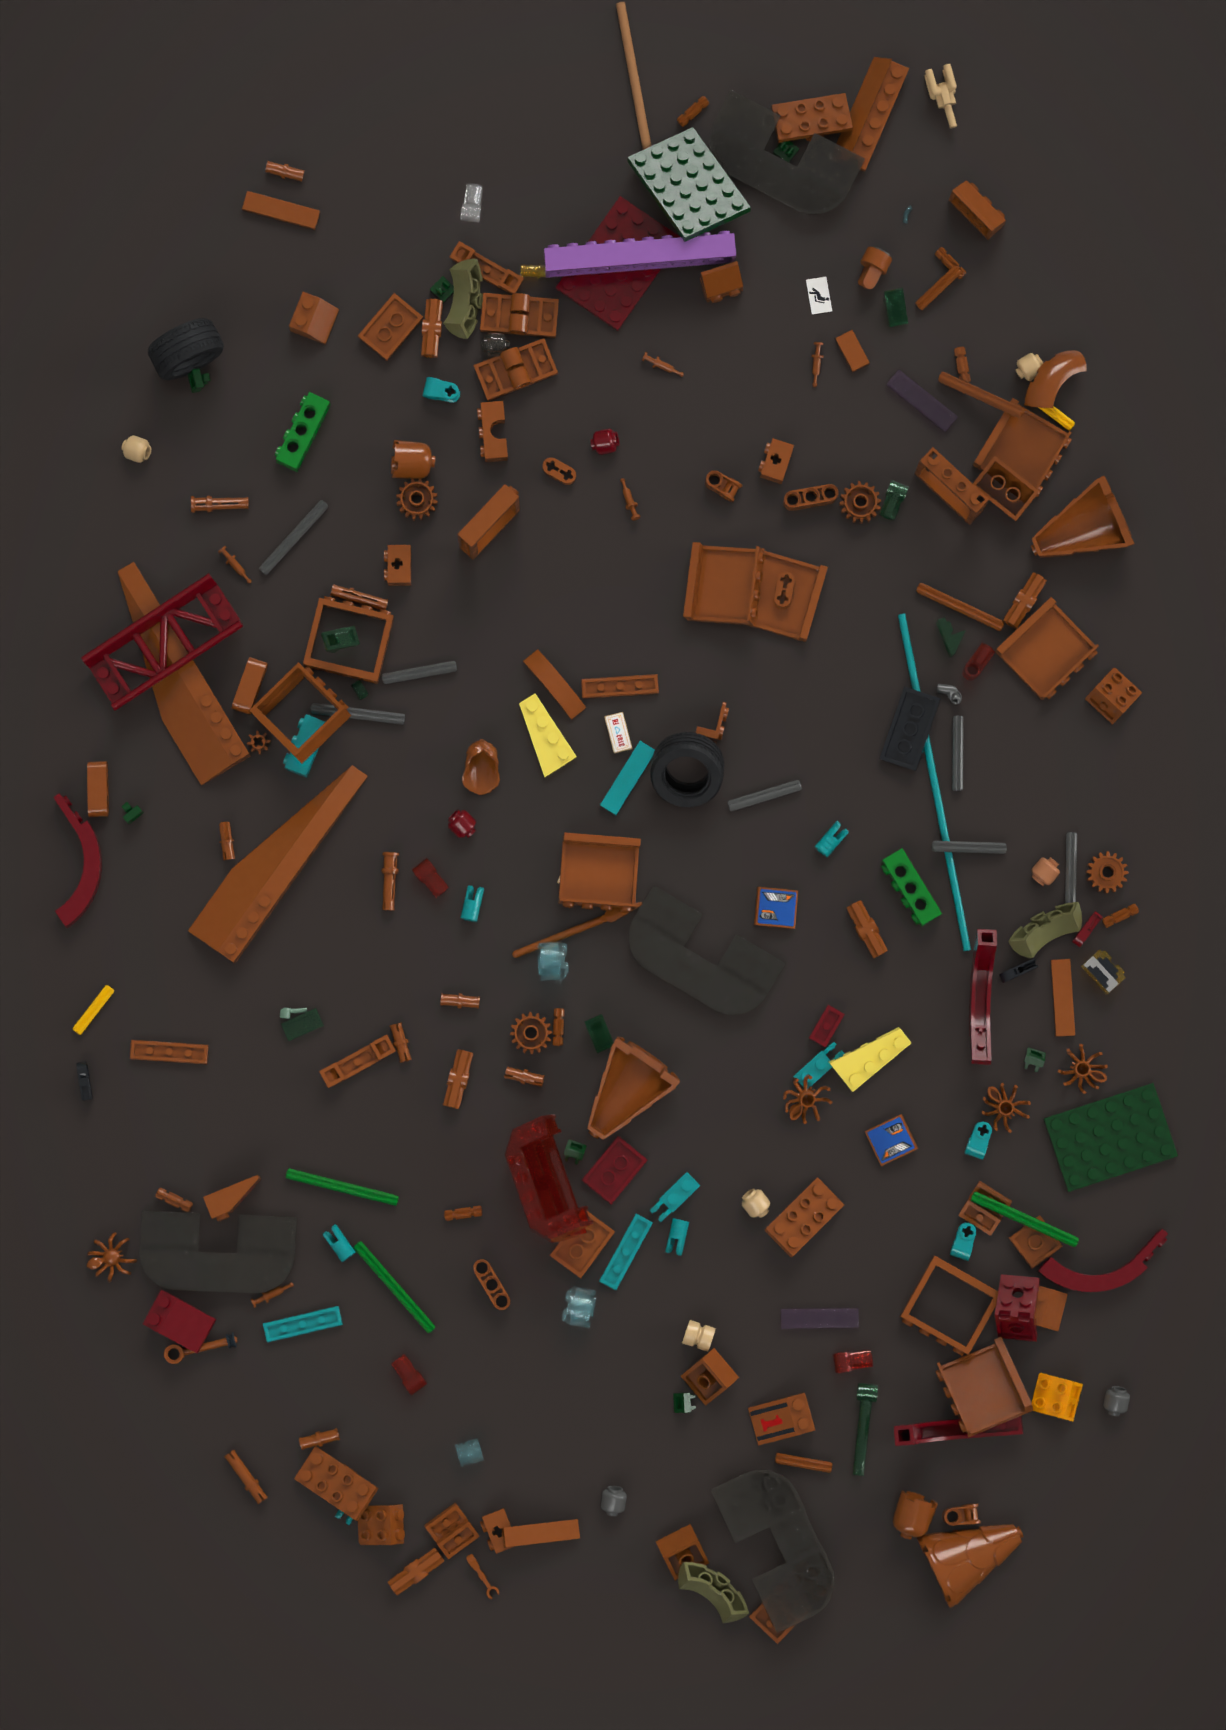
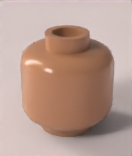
(1045, 871)

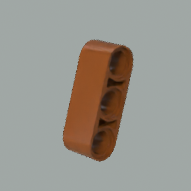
(803, 503)
(249, 685)
(97, 789)
(493, 1294)

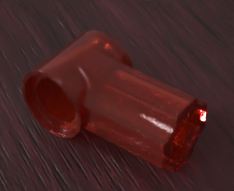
(978, 661)
(428, 874)
(848, 1361)
(411, 1378)

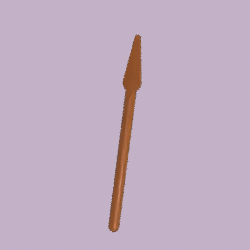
(610, 916)

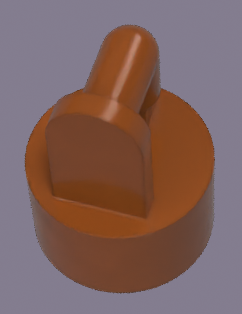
(875, 264)

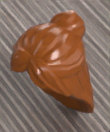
(481, 768)

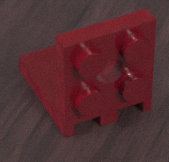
(1014, 1315)

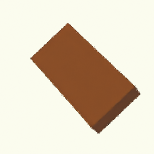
(852, 351)

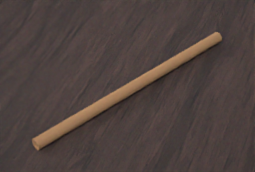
(633, 75)

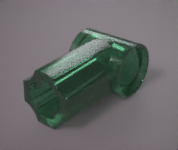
(894, 496)

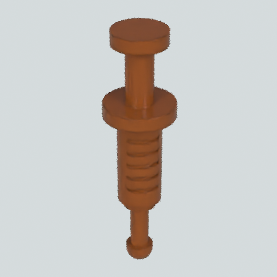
(816, 362)
(660, 364)
(630, 502)
(232, 561)
(270, 1294)

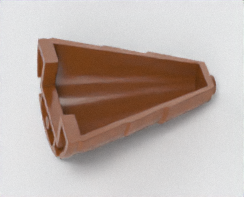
(1085, 525)
(628, 1087)
(967, 1556)

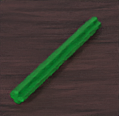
(342, 1187)
(1024, 1219)
(394, 1287)

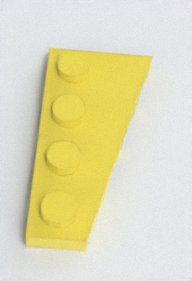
(547, 739)
(865, 1061)

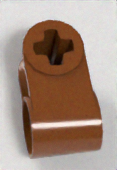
(723, 486)
(963, 1515)

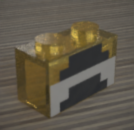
(1103, 971)

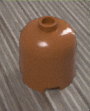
(411, 460)
(913, 1514)

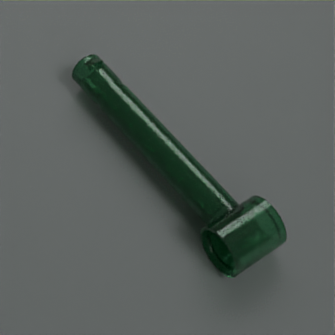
(866, 1394)

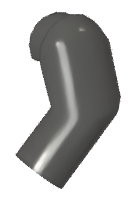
(951, 691)

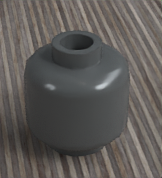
(1116, 1400)
(613, 1500)

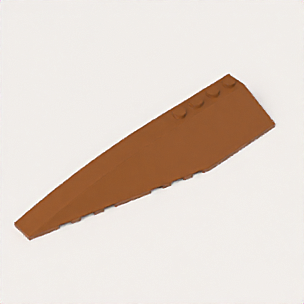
(184, 696)
(267, 872)

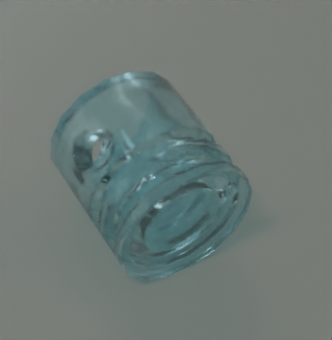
(469, 1452)

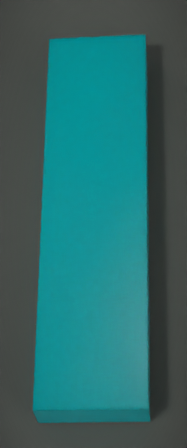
(627, 778)
(626, 1251)
(302, 1324)

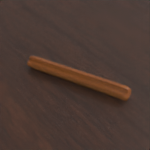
(981, 394)
(960, 606)

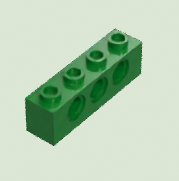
(294, 459)
(900, 859)

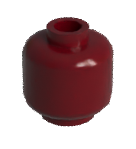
(605, 441)
(462, 824)

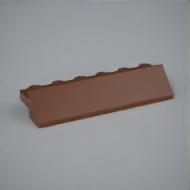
(873, 107)

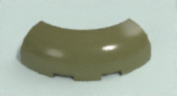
(466, 298)
(1046, 927)
(715, 1588)

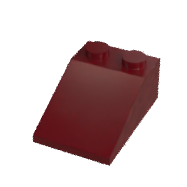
(179, 1321)

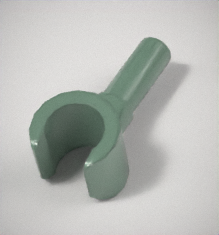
(286, 1012)

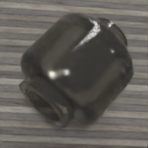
(494, 344)

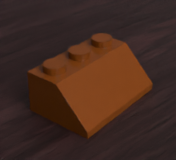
(977, 209)
(1006, 488)

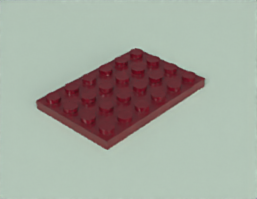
(616, 294)

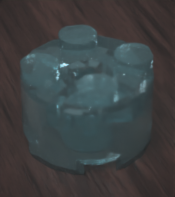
(551, 961)
(580, 1306)

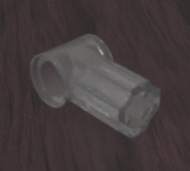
(471, 208)

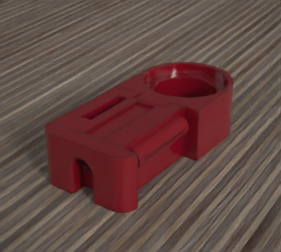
(1086, 930)

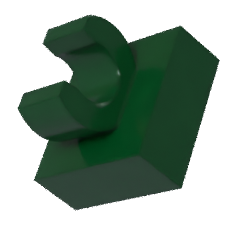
(786, 151)
(442, 289)
(197, 380)
(132, 813)
(1035, 1058)
(575, 1150)
(682, 1402)

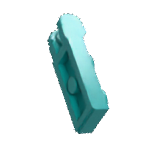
(817, 1066)
(676, 1195)

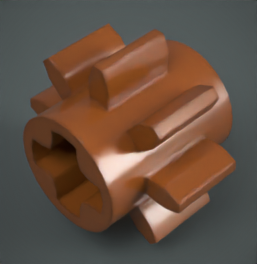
(259, 748)

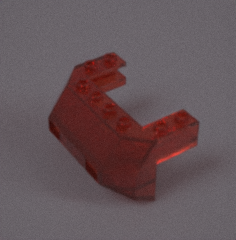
(544, 1182)

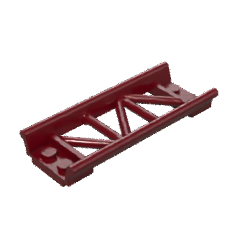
(106, 669)

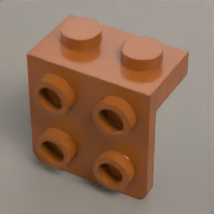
(712, 734)
(381, 1525)

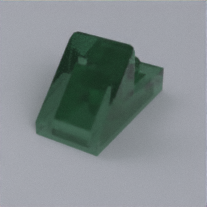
(895, 307)
(340, 639)
(950, 641)
(599, 1033)

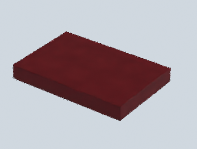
(614, 1170)

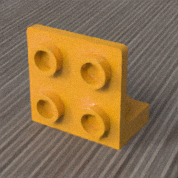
(1056, 1396)

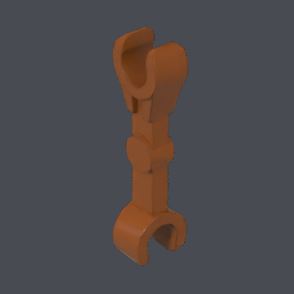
(474, 1564)

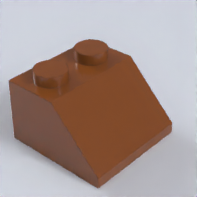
(721, 282)
(313, 318)
(1050, 1308)
(709, 1376)
(681, 1547)

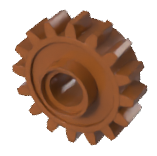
(417, 509)
(860, 512)
(1114, 865)
(531, 1043)

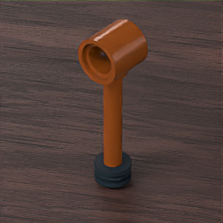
(229, 1341)

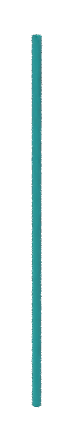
(936, 792)

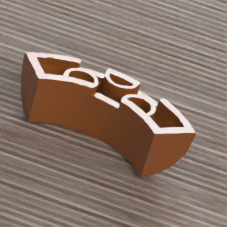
(1051, 376)

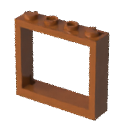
(951, 486)
(489, 521)
(343, 670)
(280, 690)
(927, 1330)

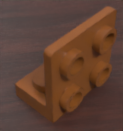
(1113, 695)

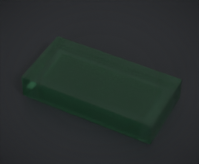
(302, 1024)

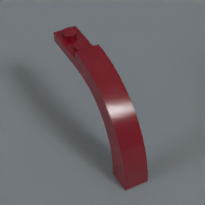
(92, 869)
(980, 996)
(1095, 1283)
(949, 1430)

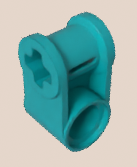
(437, 390)
(978, 1144)
(962, 1245)

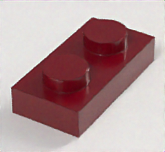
(826, 1026)

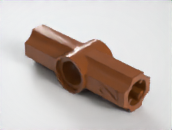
(431, 328)
(1024, 600)
(867, 929)
(458, 1079)
(416, 1571)

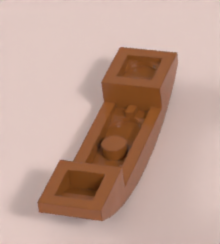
(491, 272)
(555, 684)
(357, 1061)

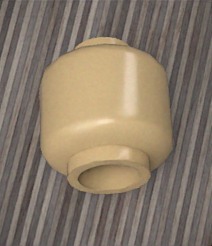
(1028, 366)
(136, 449)
(755, 1203)

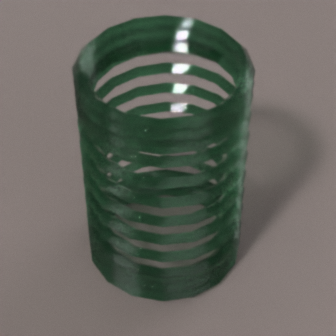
(361, 695)

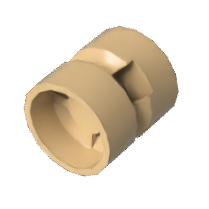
(698, 1335)

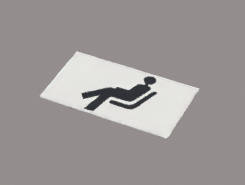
(819, 295)

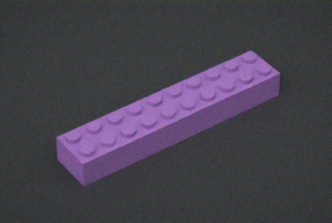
(639, 255)

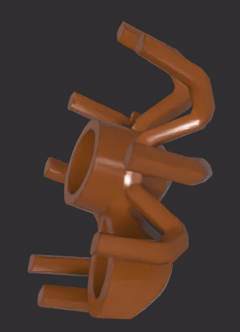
(1083, 1069)
(805, 1098)
(1004, 1107)
(110, 1258)

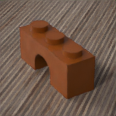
(494, 448)

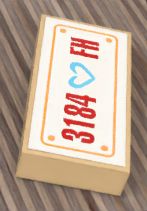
(618, 732)

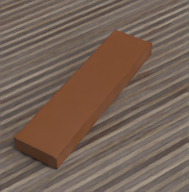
(281, 210)
(620, 686)
(1062, 997)
(169, 1052)
(540, 1533)

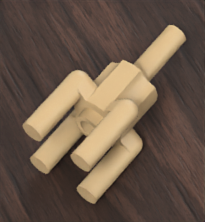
(943, 92)

